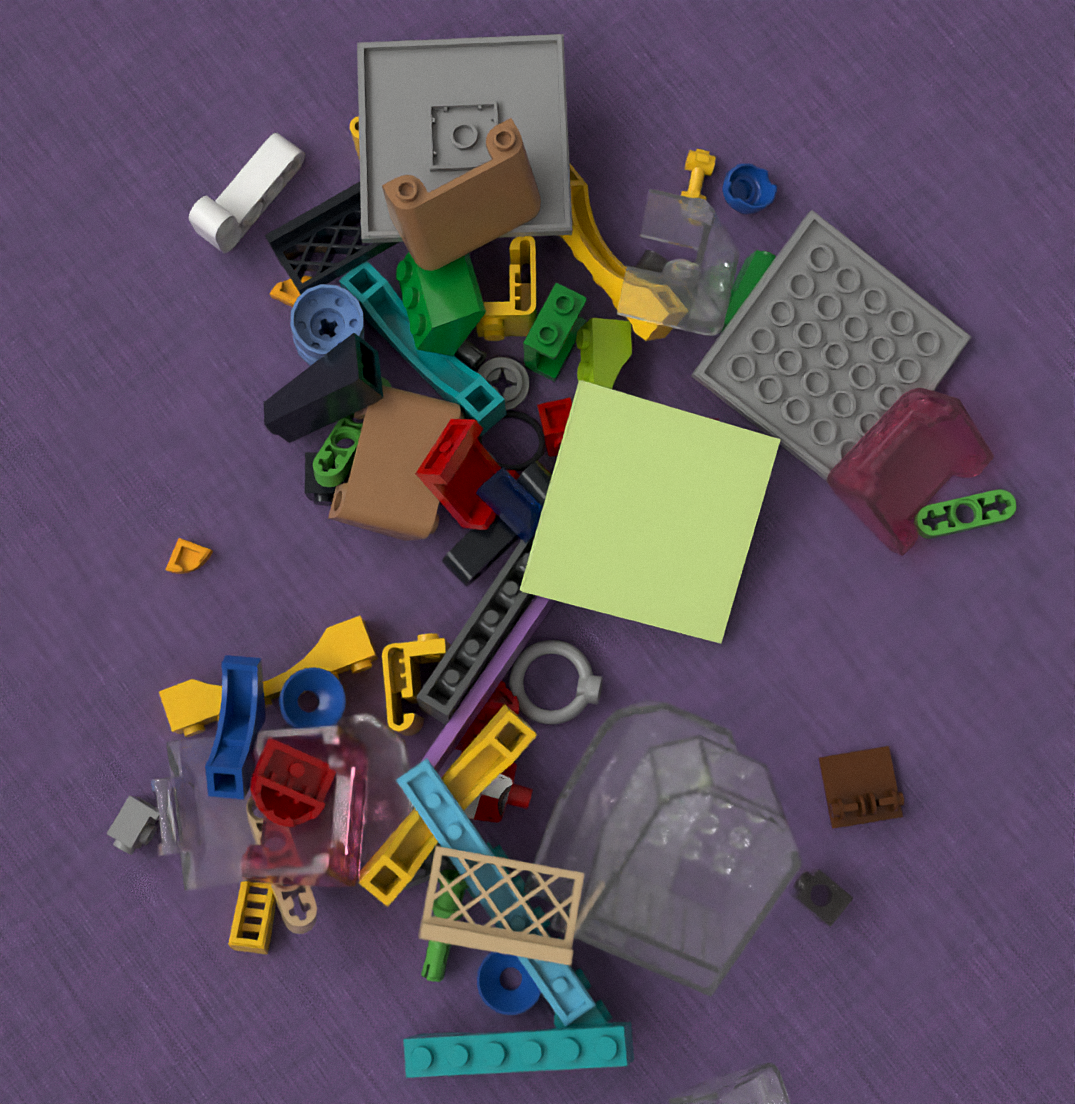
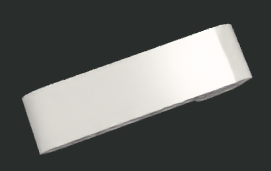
(248, 194)

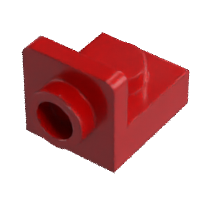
(553, 420)

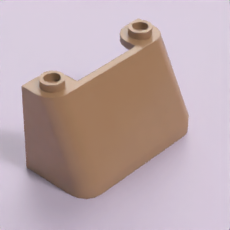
(470, 207)

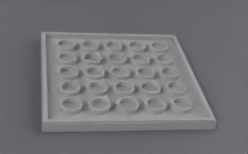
(827, 346)

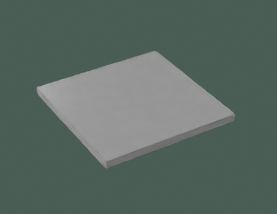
(436, 101)

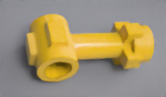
(699, 164)

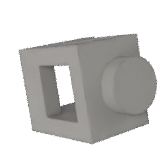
(134, 824)

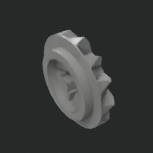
(514, 374)

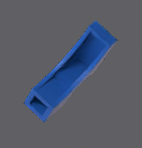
(240, 720)

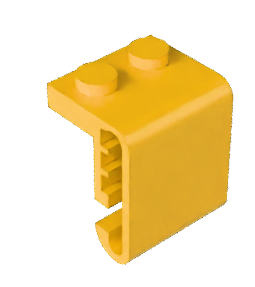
(519, 314)
(403, 676)

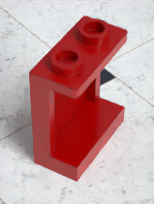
(456, 471)

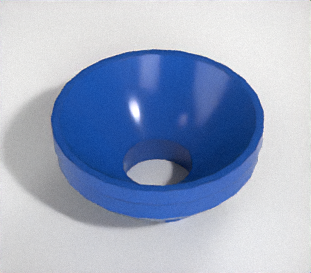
(328, 693)
(495, 995)

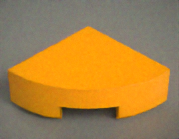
(286, 291)
(187, 557)

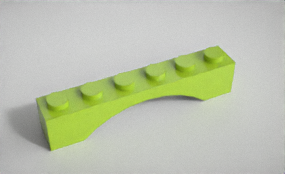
(604, 350)

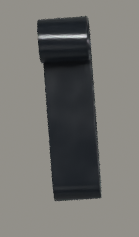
(483, 547)

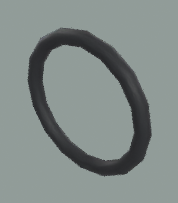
(541, 448)

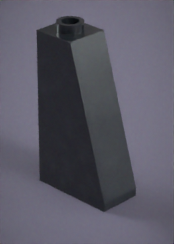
(326, 391)

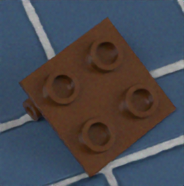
(861, 787)

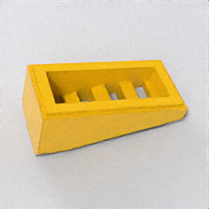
(239, 926)

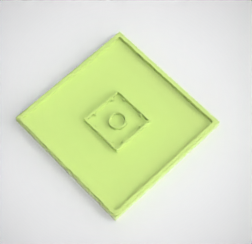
(649, 513)

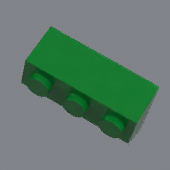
(440, 303)

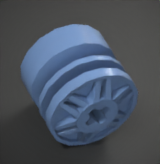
(322, 309)

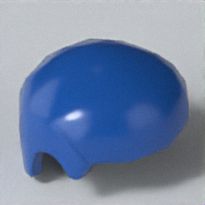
(748, 189)

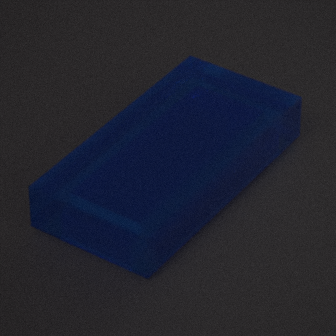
(511, 503)

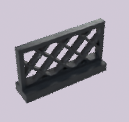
(309, 231)

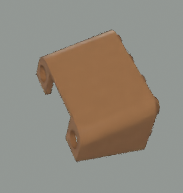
(382, 484)

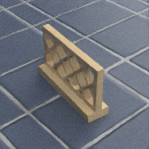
(497, 939)

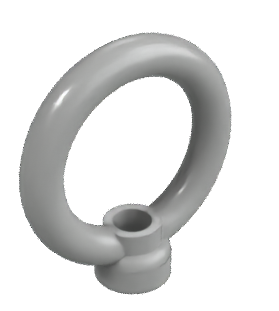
(588, 686)

